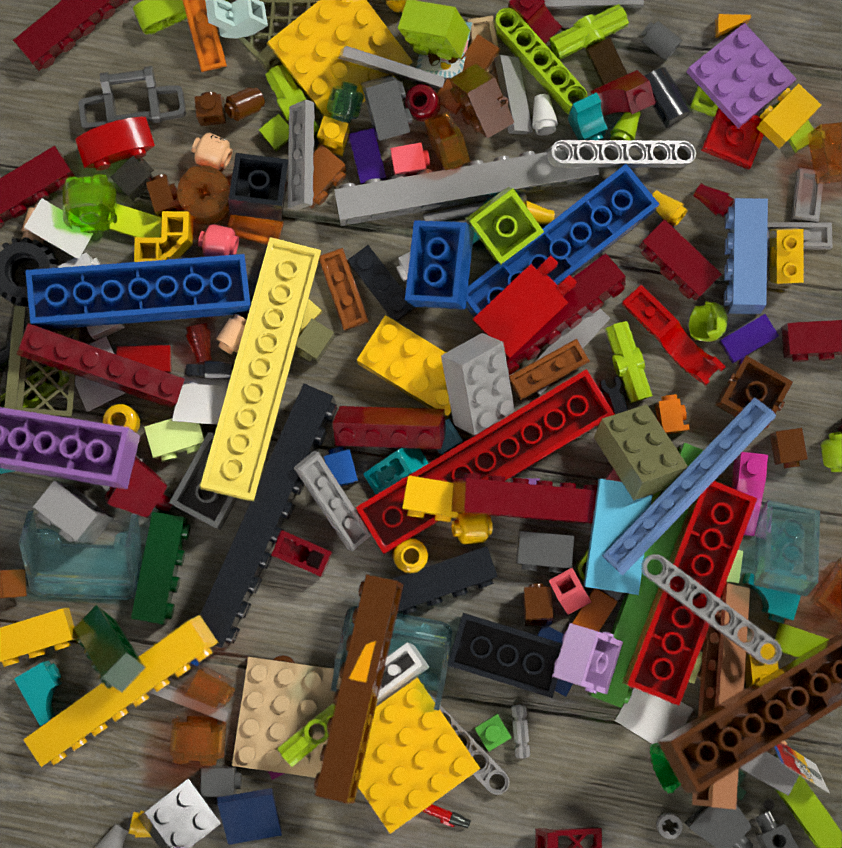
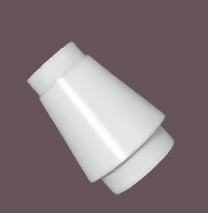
(543, 115)

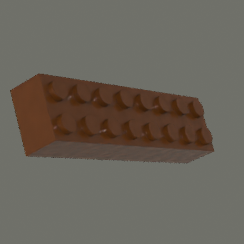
(756, 718)

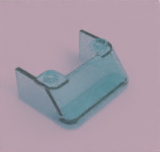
(81, 568)
(430, 638)

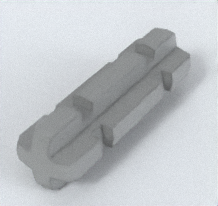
(520, 731)

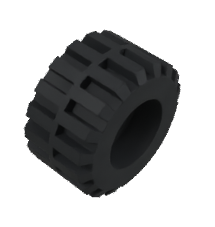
(12, 257)

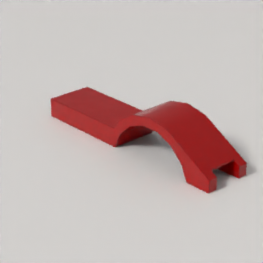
(671, 335)

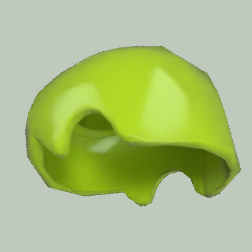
(708, 322)

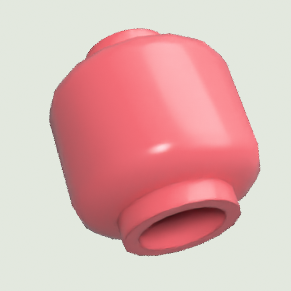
(218, 241)

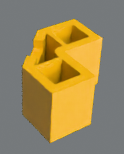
(174, 240)

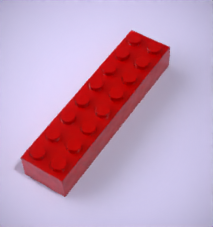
(706, 554)

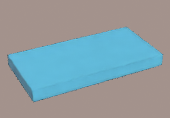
(611, 519)

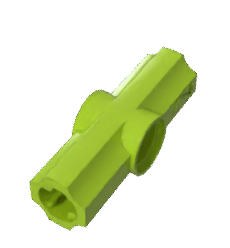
(588, 31)
(286, 91)
(628, 362)
(302, 742)

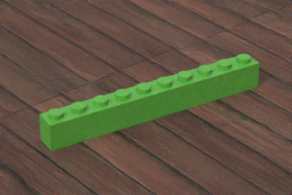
(636, 608)

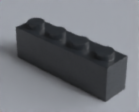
(446, 578)

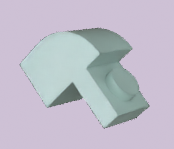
(237, 19)

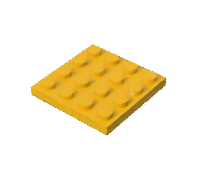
(314, 41)
(411, 756)

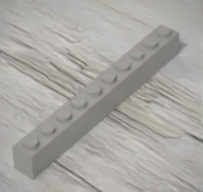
(457, 186)

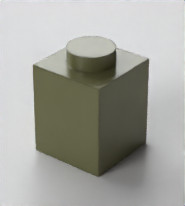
(314, 341)

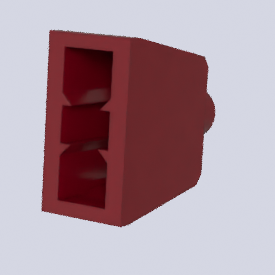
(143, 492)

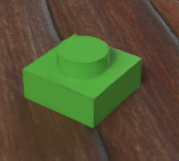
(492, 732)

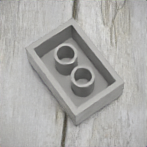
(478, 383)
(72, 512)

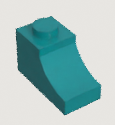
(587, 119)
(395, 468)
(777, 604)
(38, 689)

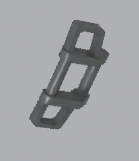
(154, 115)

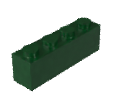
(159, 568)
(108, 649)

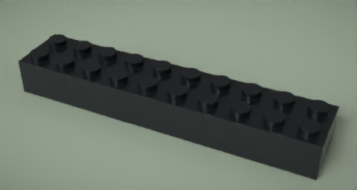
(266, 514)

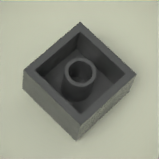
(386, 107)

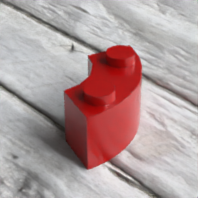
(115, 142)

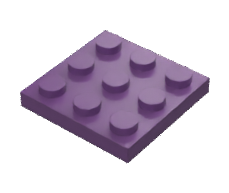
(741, 75)

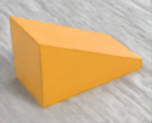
(729, 22)

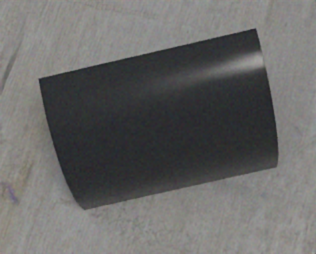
(669, 101)

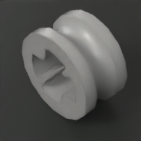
(664, 832)

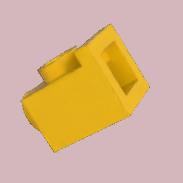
(333, 135)

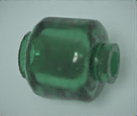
(345, 102)

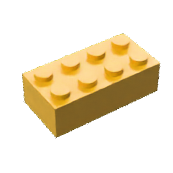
(407, 364)

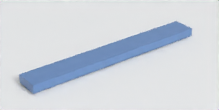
(689, 486)

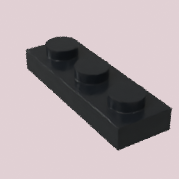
(380, 283)

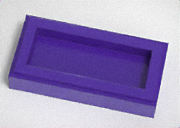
(367, 155)
(748, 338)

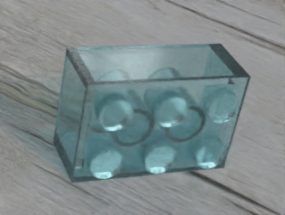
(787, 548)

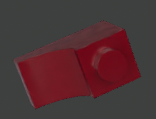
(537, 17)
(626, 94)
(302, 553)

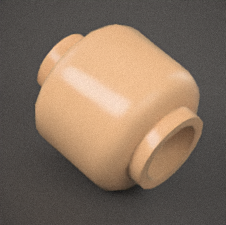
(212, 151)

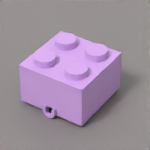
(588, 658)

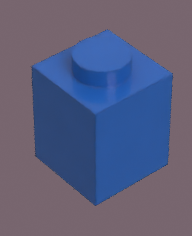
(341, 466)

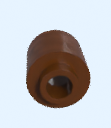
(244, 103)

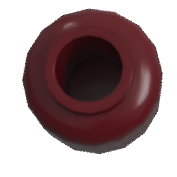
(422, 102)

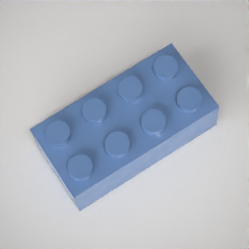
(747, 256)

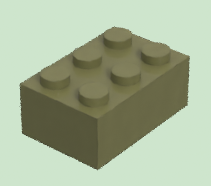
(639, 451)

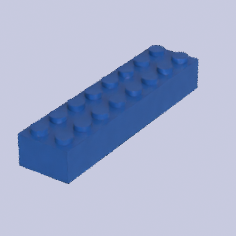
(573, 236)
(137, 292)

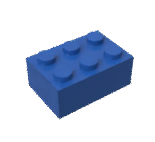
(439, 264)

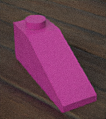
(750, 478)

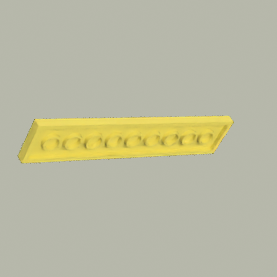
(261, 370)

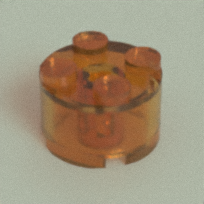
(199, 181)
(197, 740)

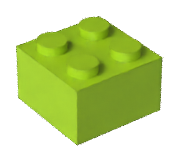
(434, 29)
(504, 225)

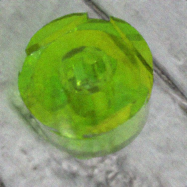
(89, 203)

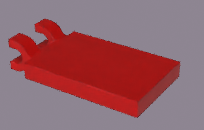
(524, 306)

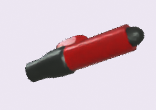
(447, 817)

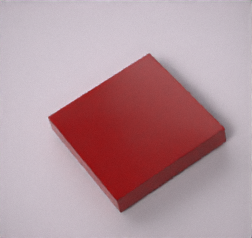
(731, 143)

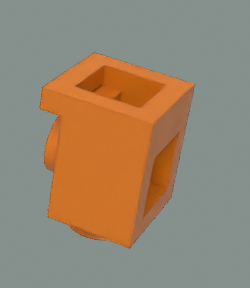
(671, 414)

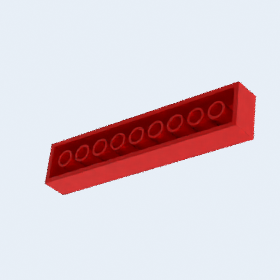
(497, 451)

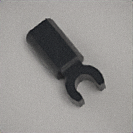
(211, 370)
(615, 399)

